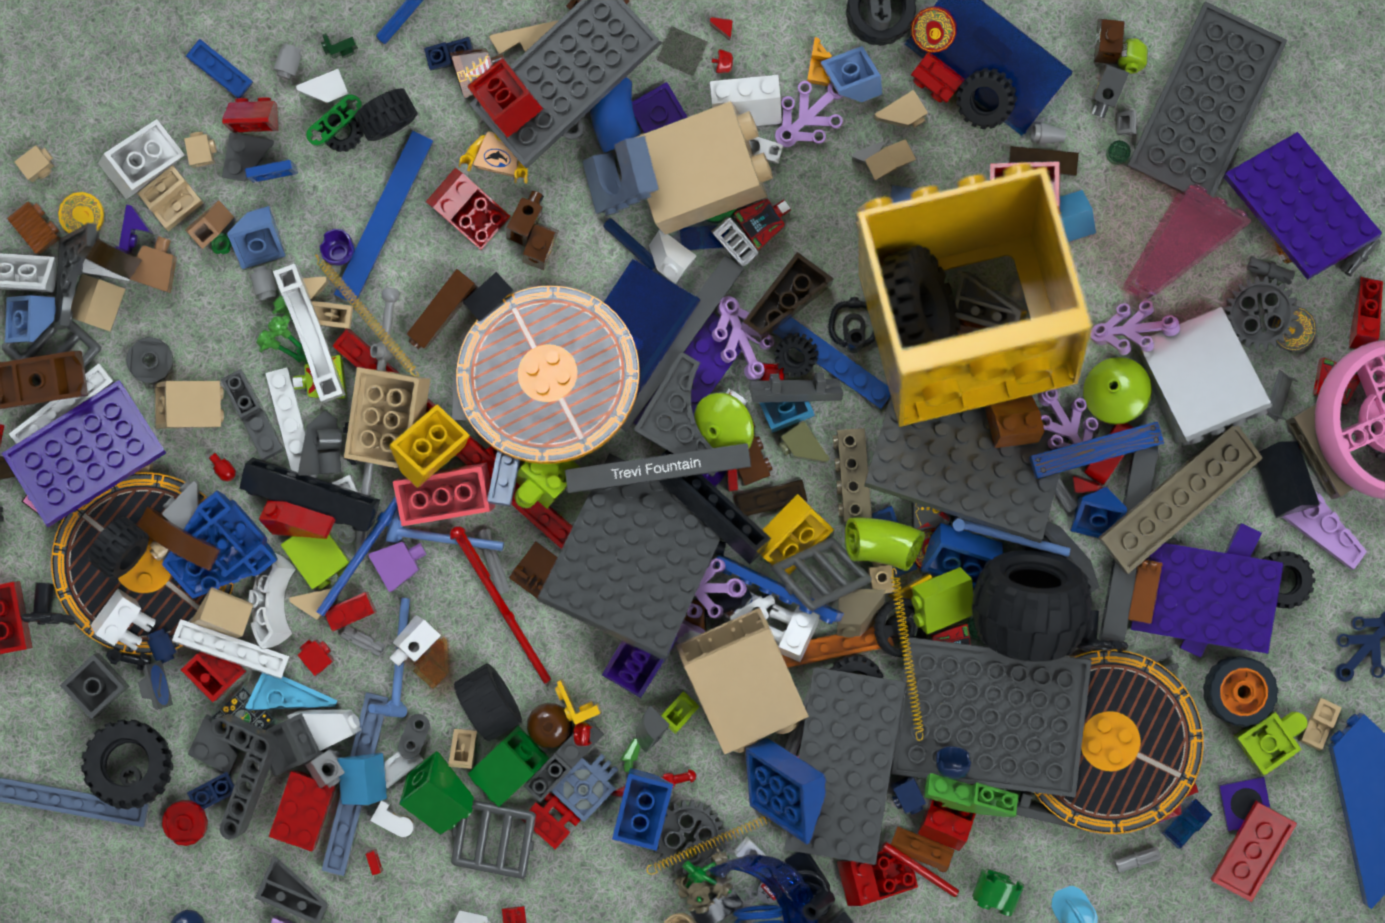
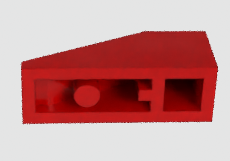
(293, 520)

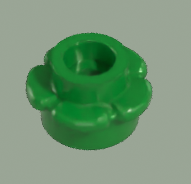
(216, 248)

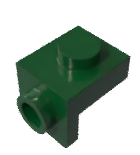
(343, 48)

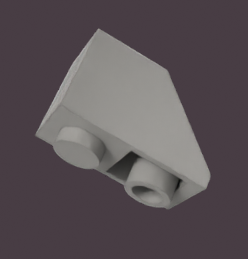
(183, 507)

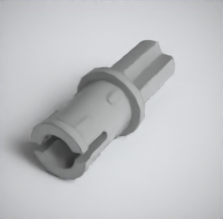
(1137, 859)

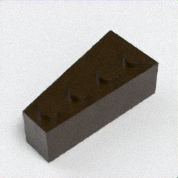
(789, 293)

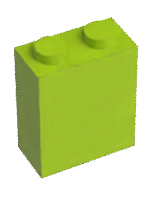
(316, 559)
(943, 600)

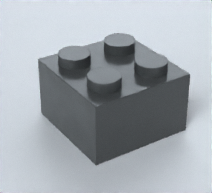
(94, 685)

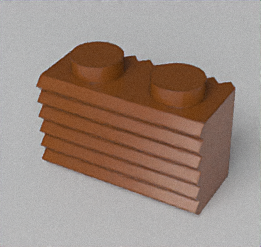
(34, 227)

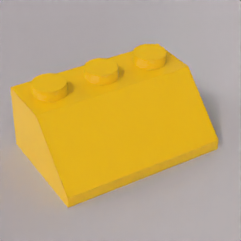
(428, 445)
(793, 531)

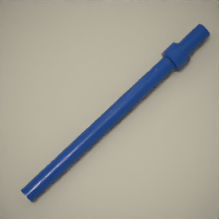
(383, 519)

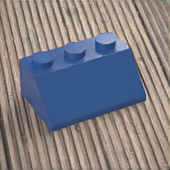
(956, 549)
(642, 809)

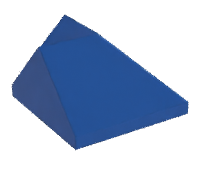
(1097, 513)

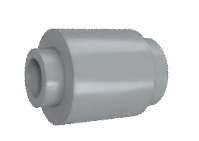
(287, 61)
(264, 283)

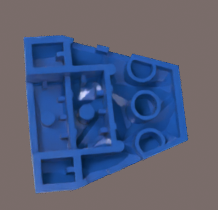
(233, 532)

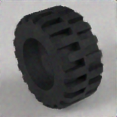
(101, 747)

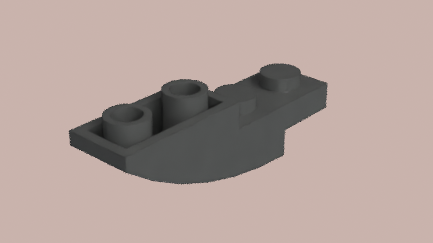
(252, 414)
(560, 764)

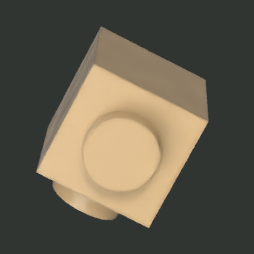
(200, 149)
(35, 163)
(881, 577)

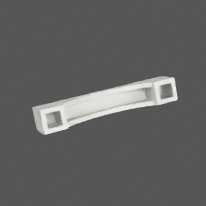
(310, 333)

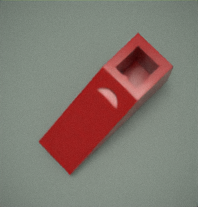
(1367, 313)

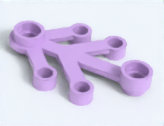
(806, 117)
(1106, 333)
(738, 335)
(1068, 427)
(705, 587)

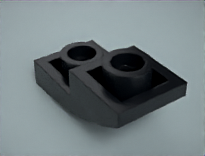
(720, 909)

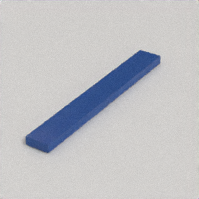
(384, 215)

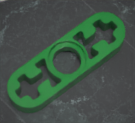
(334, 130)

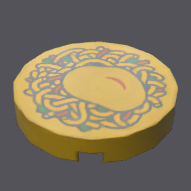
(79, 210)

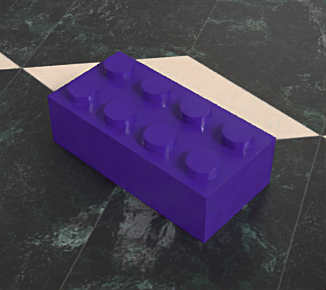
(633, 668)

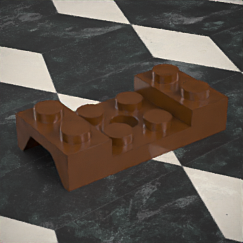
(60, 376)

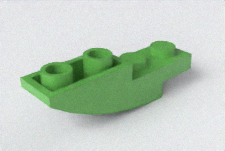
(971, 798)

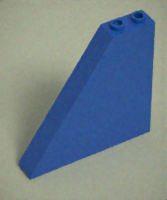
(1360, 779)

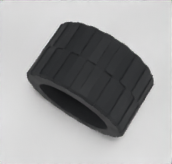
(880, 37)
(487, 702)

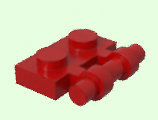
(547, 825)

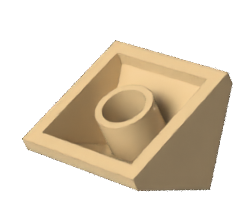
(96, 302)
(223, 613)

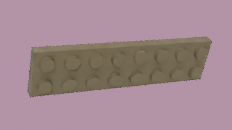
(1180, 498)

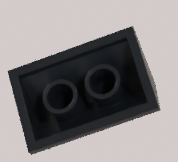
(1287, 479)

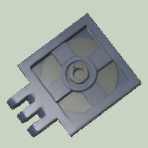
(585, 787)

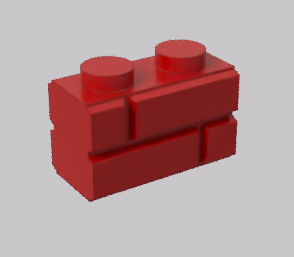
(937, 78)
(350, 611)

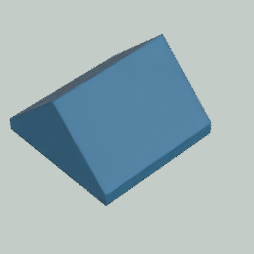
(1076, 216)
(784, 414)
(363, 779)

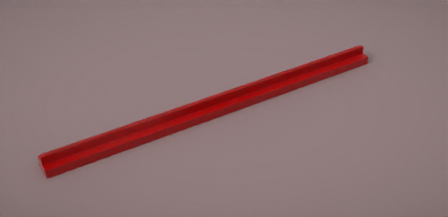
(473, 453)

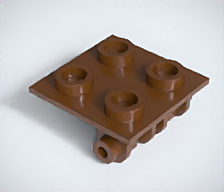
(534, 569)

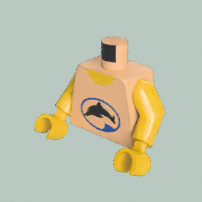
(493, 156)

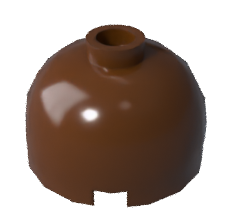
(548, 725)

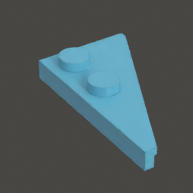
(285, 694)

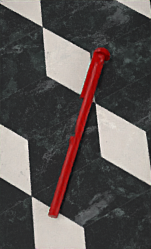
(458, 533)

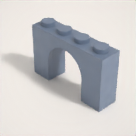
(636, 181)

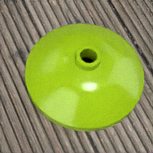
(1126, 400)
(727, 417)

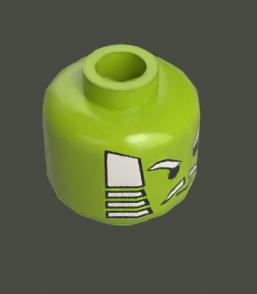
(1133, 56)

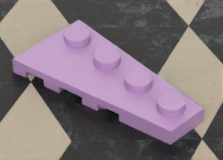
(1328, 532)

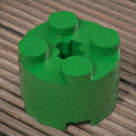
(997, 891)

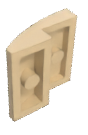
(170, 198)

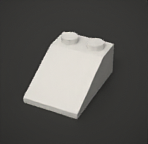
(140, 158)

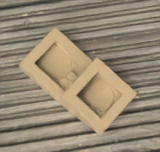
(1320, 723)

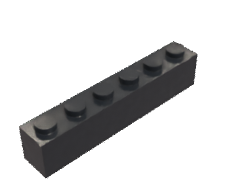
(310, 493)
(719, 514)

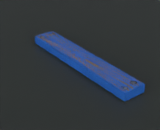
(1096, 450)

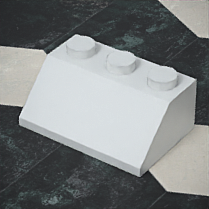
(750, 94)
(27, 273)

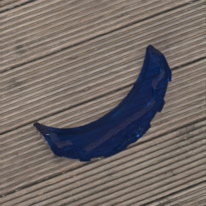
(779, 877)

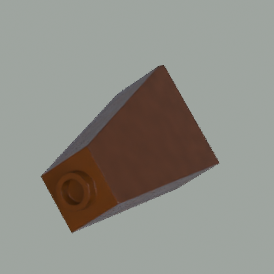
(441, 310)

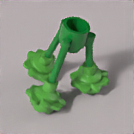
(277, 327)

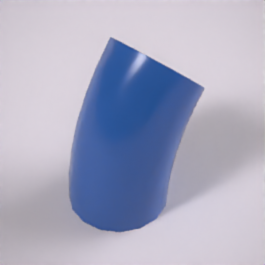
(614, 117)

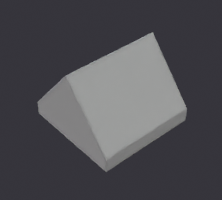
(1127, 123)

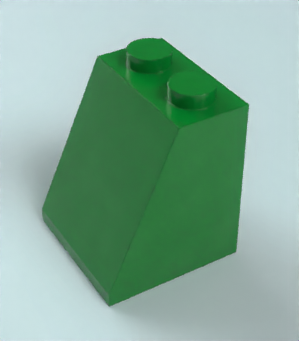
(508, 766)
(436, 794)

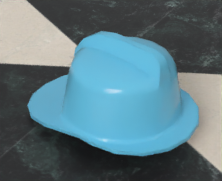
(1073, 906)

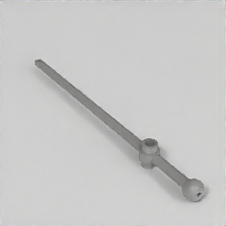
(382, 354)

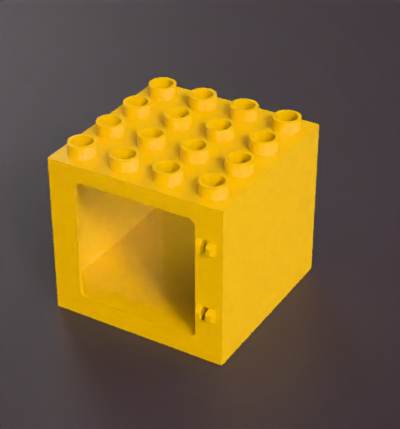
(961, 228)

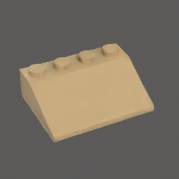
(382, 411)

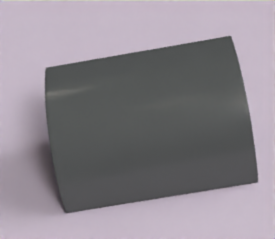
(650, 729)

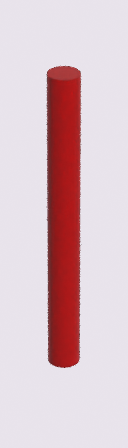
(921, 870)

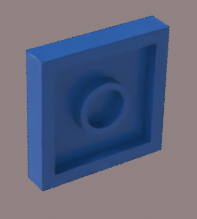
(271, 171)

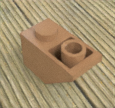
(209, 224)

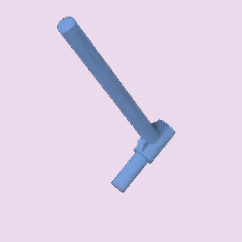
(960, 524)
(396, 532)
(395, 707)

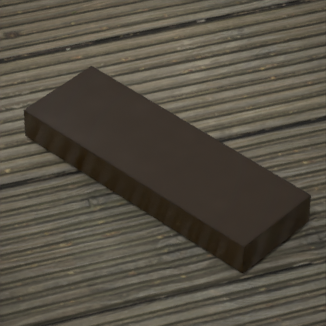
(1067, 160)
(770, 497)

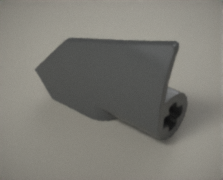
(321, 446)

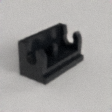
(488, 296)

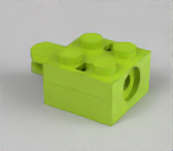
(541, 483)
(1271, 739)

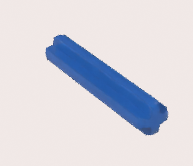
(397, 20)

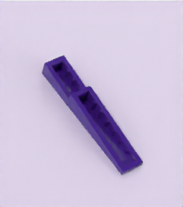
(1243, 544)

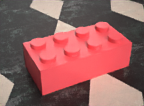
(444, 495)

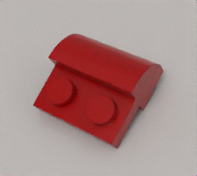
(212, 674)

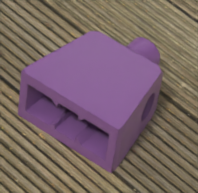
(397, 563)

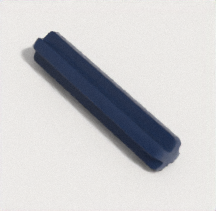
(630, 243)

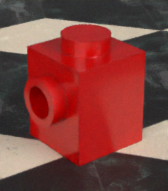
(315, 656)

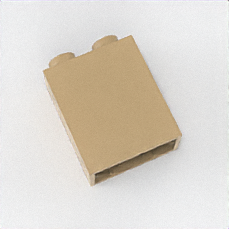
(705, 167)
(742, 682)

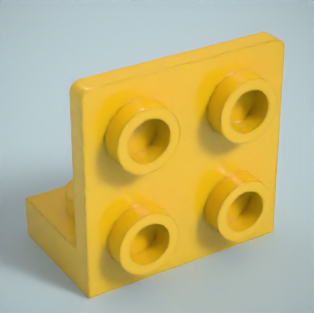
(586, 711)

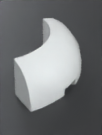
(267, 598)

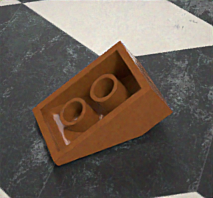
(1015, 422)

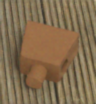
(156, 266)

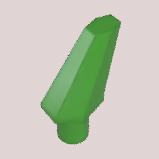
(630, 755)

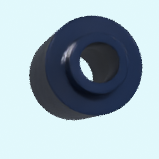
(161, 645)

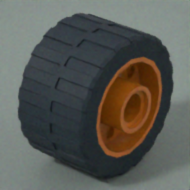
(1222, 691)

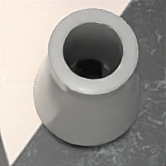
(1044, 133)

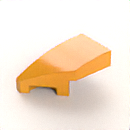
(816, 72)

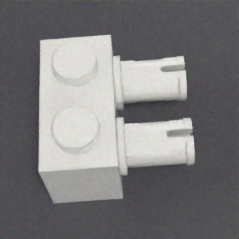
(117, 616)
(799, 632)

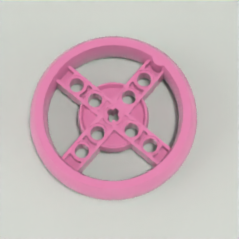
(1338, 443)

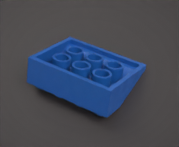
(784, 788)

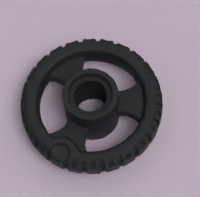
(890, 629)

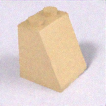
(188, 404)

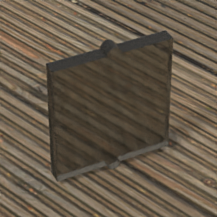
(682, 51)

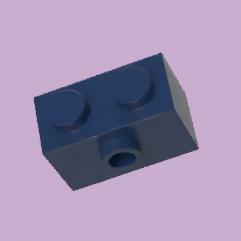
(908, 795)

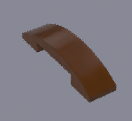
(178, 540)

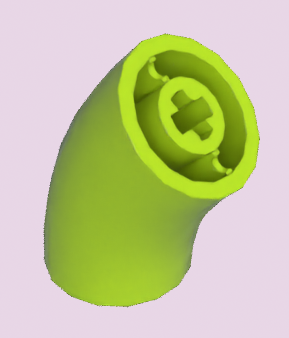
(883, 542)

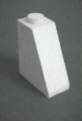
(330, 725)

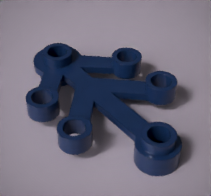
(1370, 642)

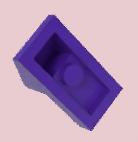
(131, 223)

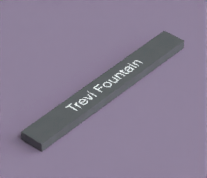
(658, 468)

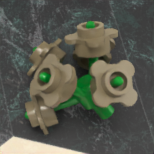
(692, 885)

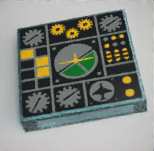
(236, 707)

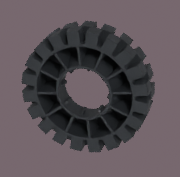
(919, 298)

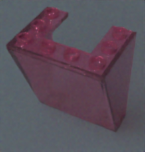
(1185, 236)

